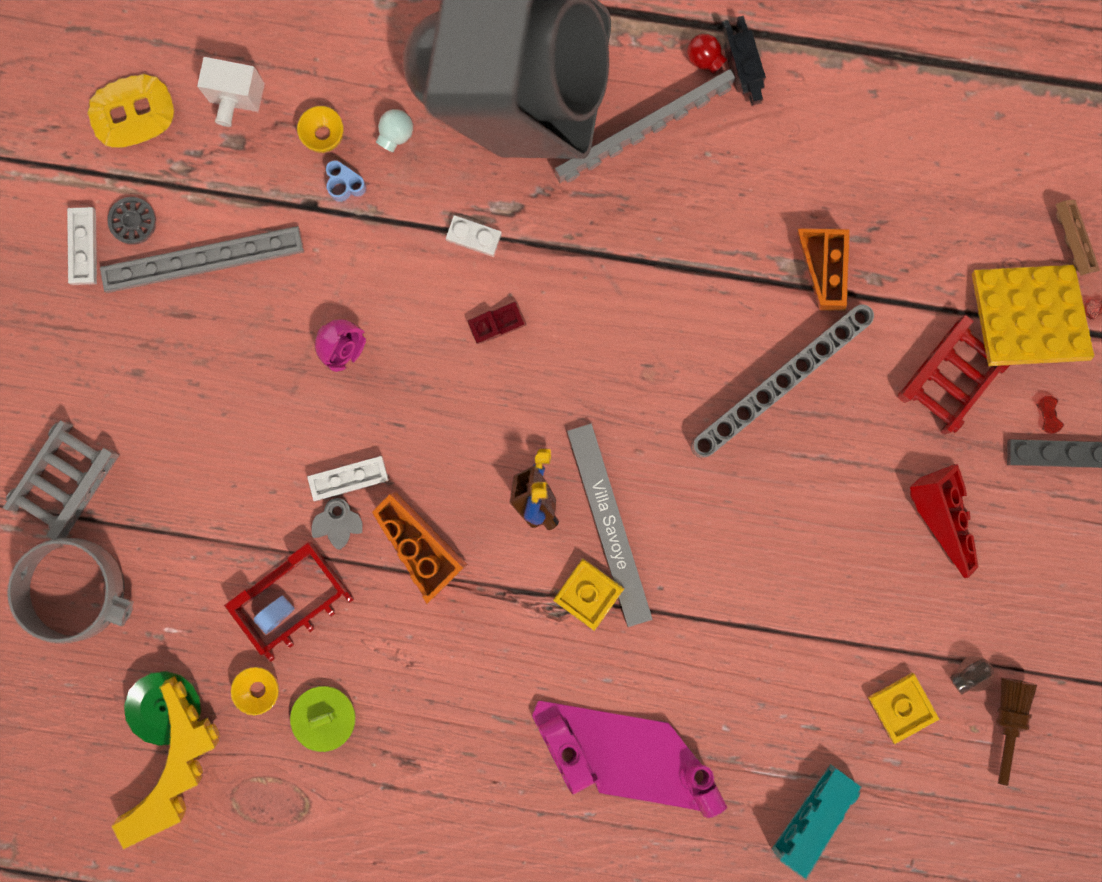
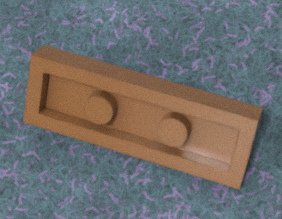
(1077, 237)

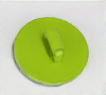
(322, 718)

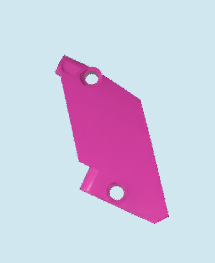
(626, 757)

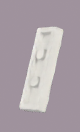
(82, 246)
(348, 478)

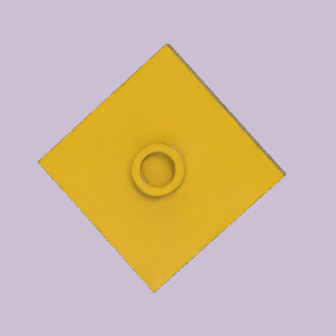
(588, 594)
(903, 708)

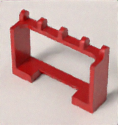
(248, 595)

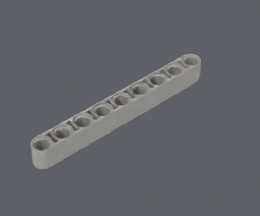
(791, 373)

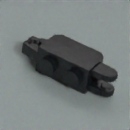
(744, 60)

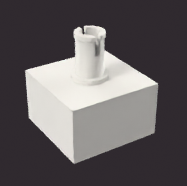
(231, 87)

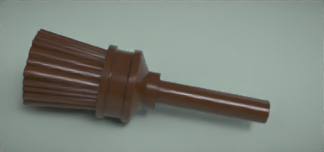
(1013, 718)

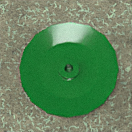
(147, 709)

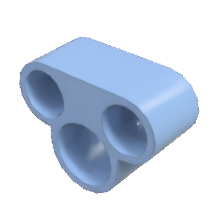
(345, 177)
(273, 614)

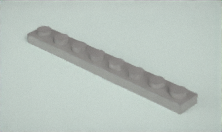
(654, 122)

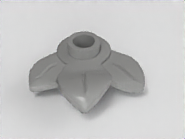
(337, 527)

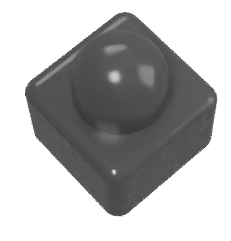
(514, 73)

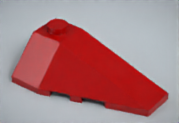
(942, 508)

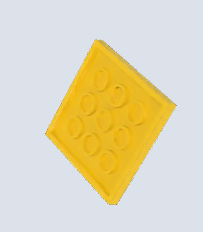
(1032, 315)

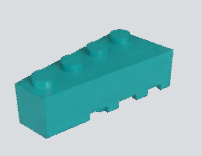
(816, 821)

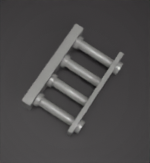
(87, 482)

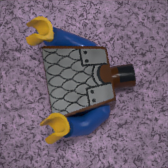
(533, 496)

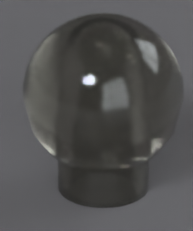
(973, 674)

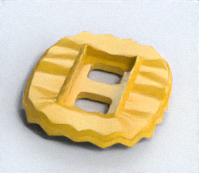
(136, 127)

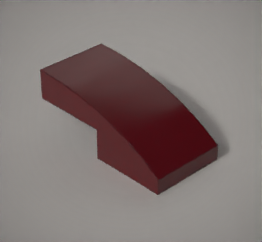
(497, 322)

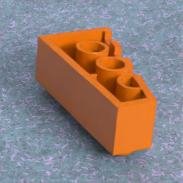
(418, 546)

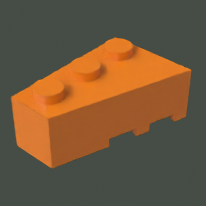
(827, 264)

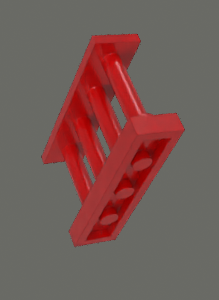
(929, 371)

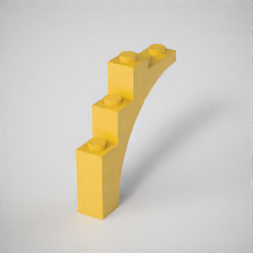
(188, 740)

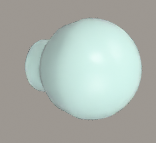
(394, 129)

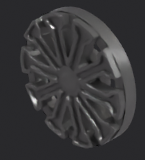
(132, 220)

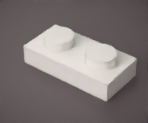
(473, 236)

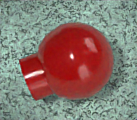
(705, 53)

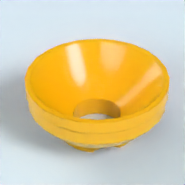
(313, 120)
(242, 694)

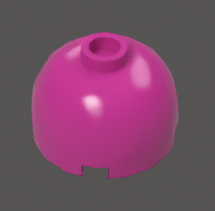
(339, 343)

